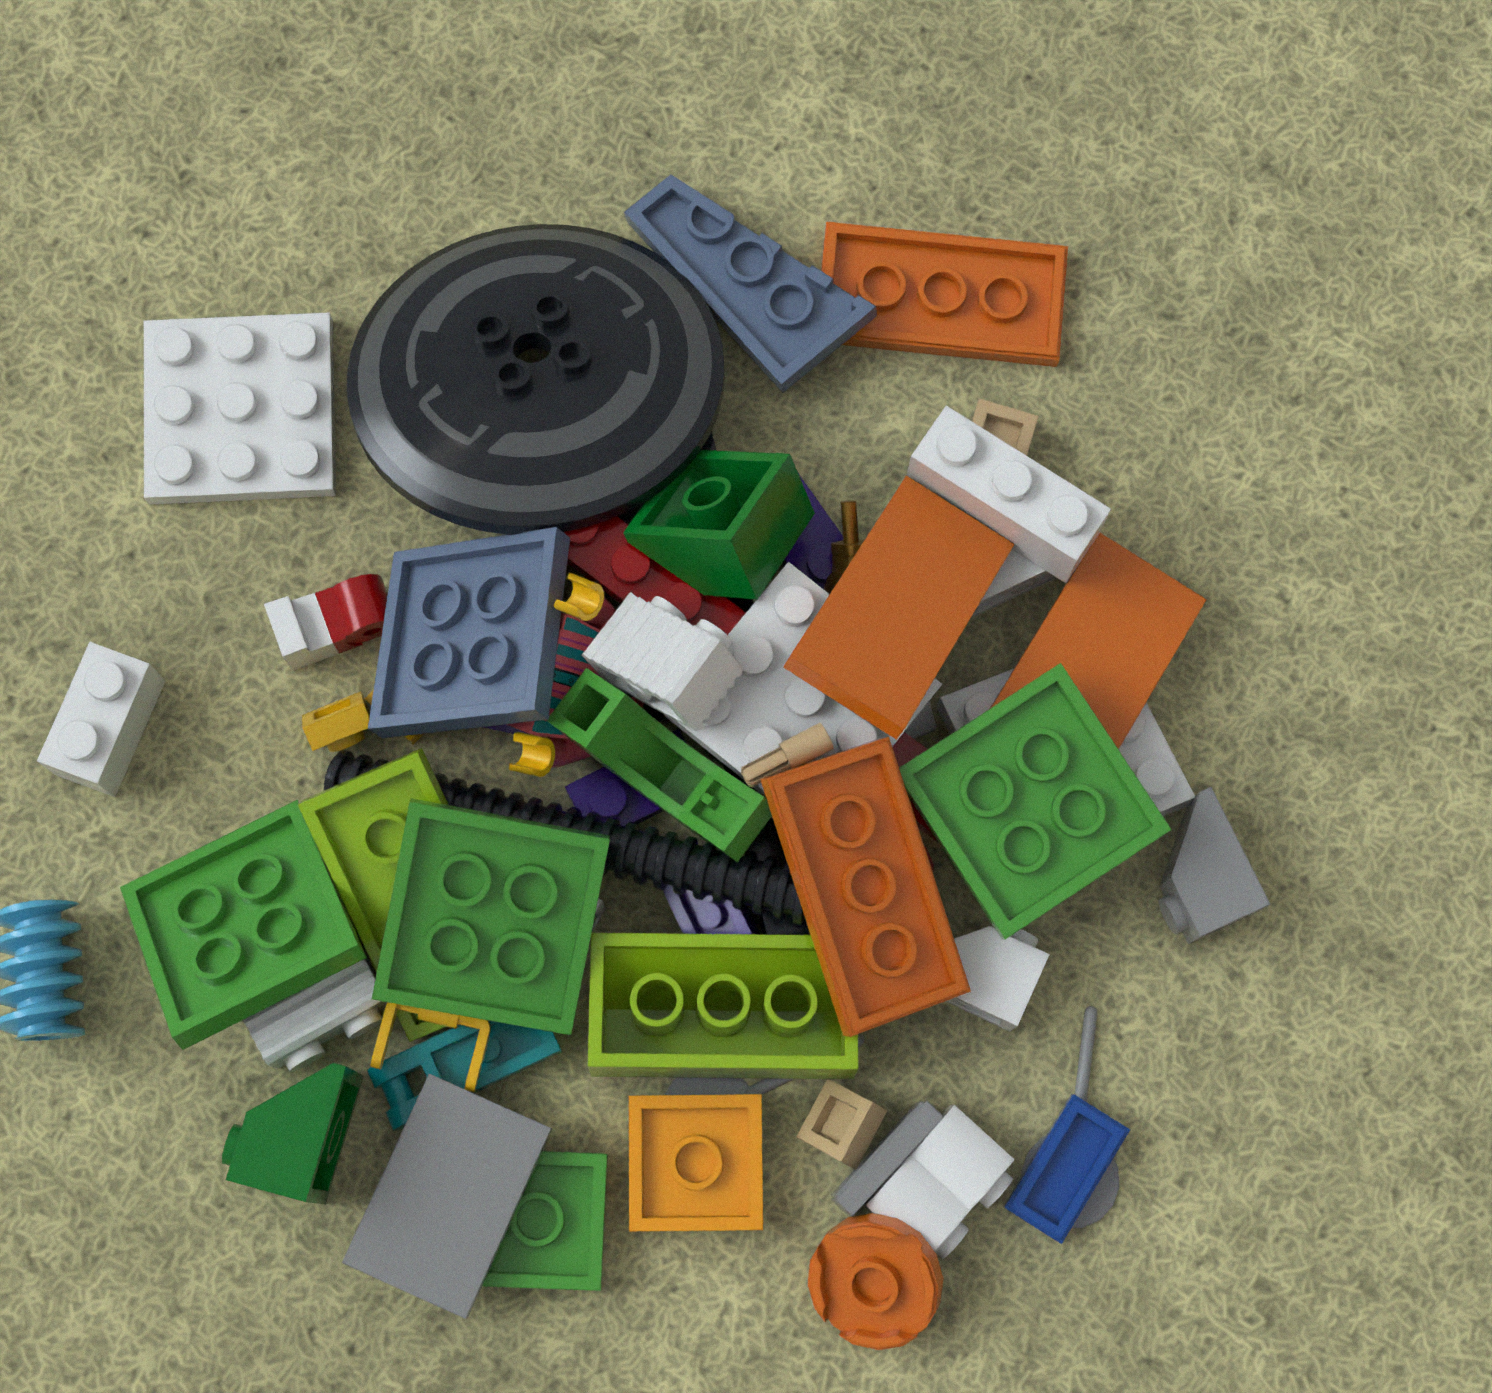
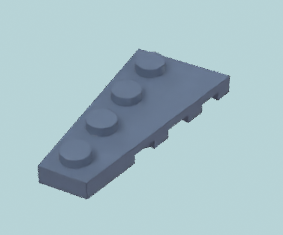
(758, 293)

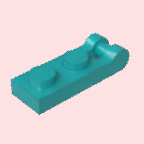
(449, 1058)

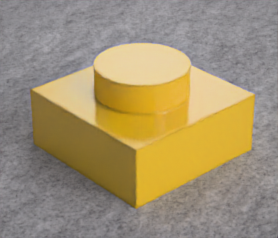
(337, 724)

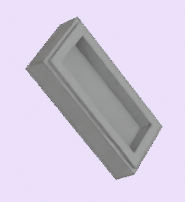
(886, 1157)

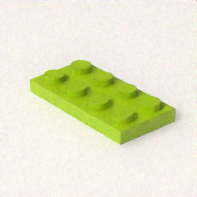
(360, 840)

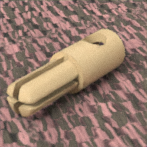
(790, 754)

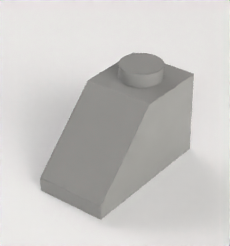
(1208, 874)

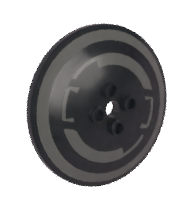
(547, 441)

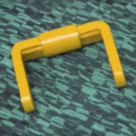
(440, 1018)

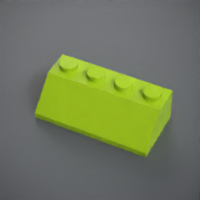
(713, 1008)

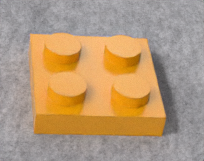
(695, 1162)

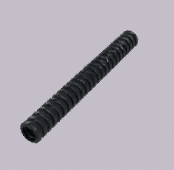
(630, 850)

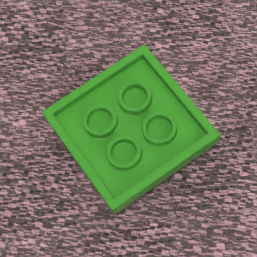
(1032, 801)
(490, 916)
(240, 925)

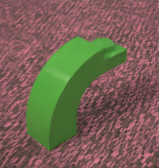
(660, 765)

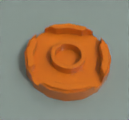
(875, 1281)

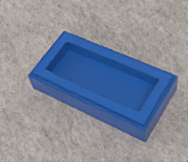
(1066, 1168)

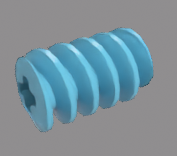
(38, 971)

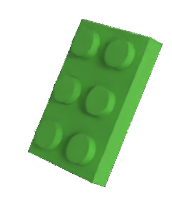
(556, 1227)

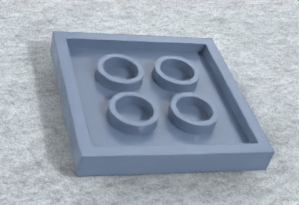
(470, 634)

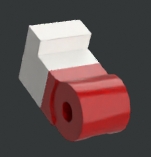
(328, 620)

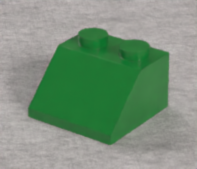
(725, 521)
(295, 1137)

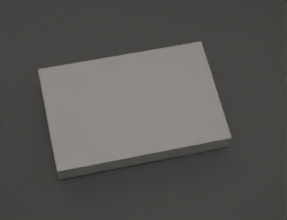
(447, 1196)

